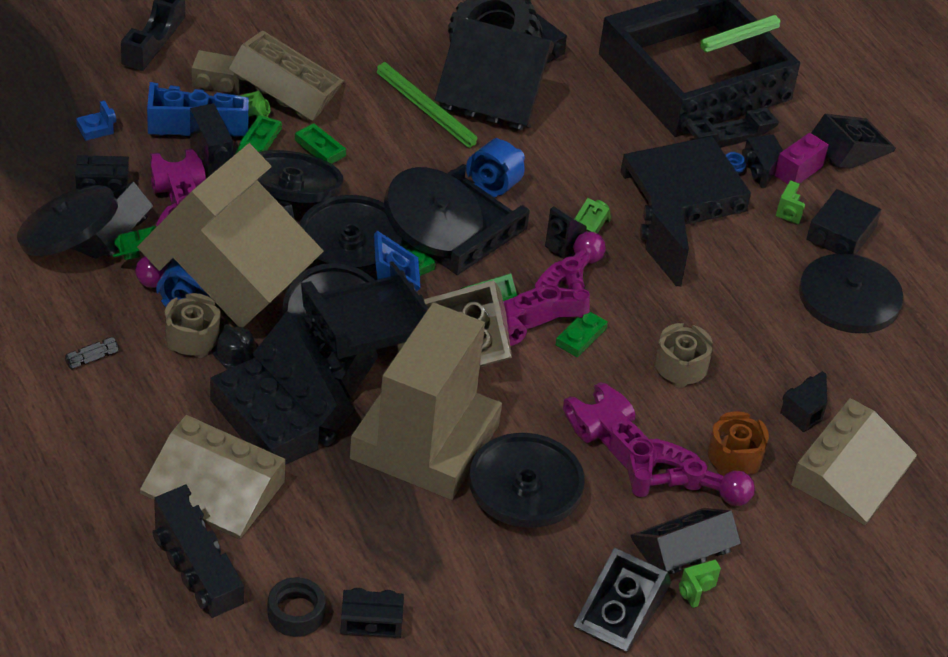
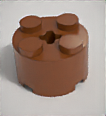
(737, 443)

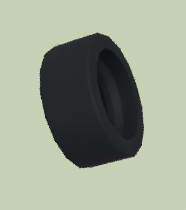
(296, 625)

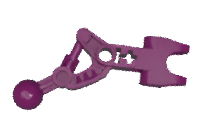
(177, 180)
(550, 301)
(613, 425)

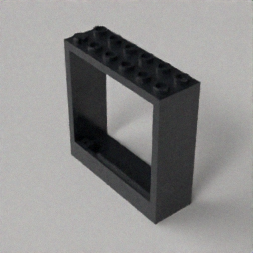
(631, 30)

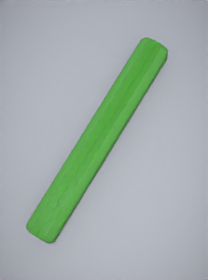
(740, 33)

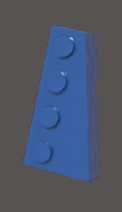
(170, 110)

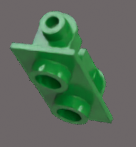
(129, 242)

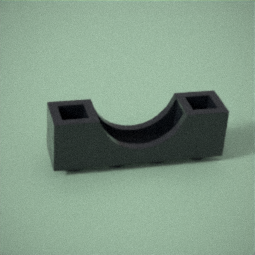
(141, 47)

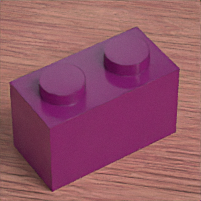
(801, 159)

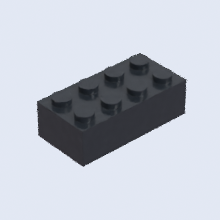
(263, 411)

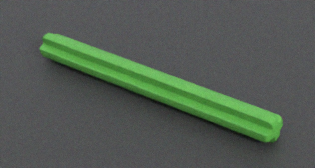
(427, 105)

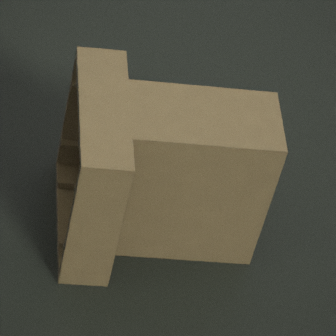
(234, 239)
(429, 406)

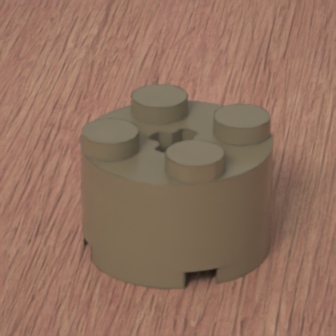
(192, 325)
(683, 354)

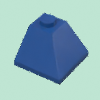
(387, 251)

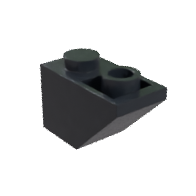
(762, 156)
(562, 232)
(807, 402)

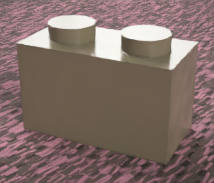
(212, 73)

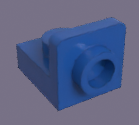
(97, 124)

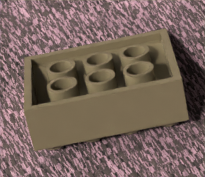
(285, 75)
(485, 304)
(854, 462)
(224, 473)

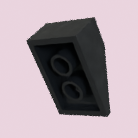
(851, 140)
(666, 235)
(623, 600)

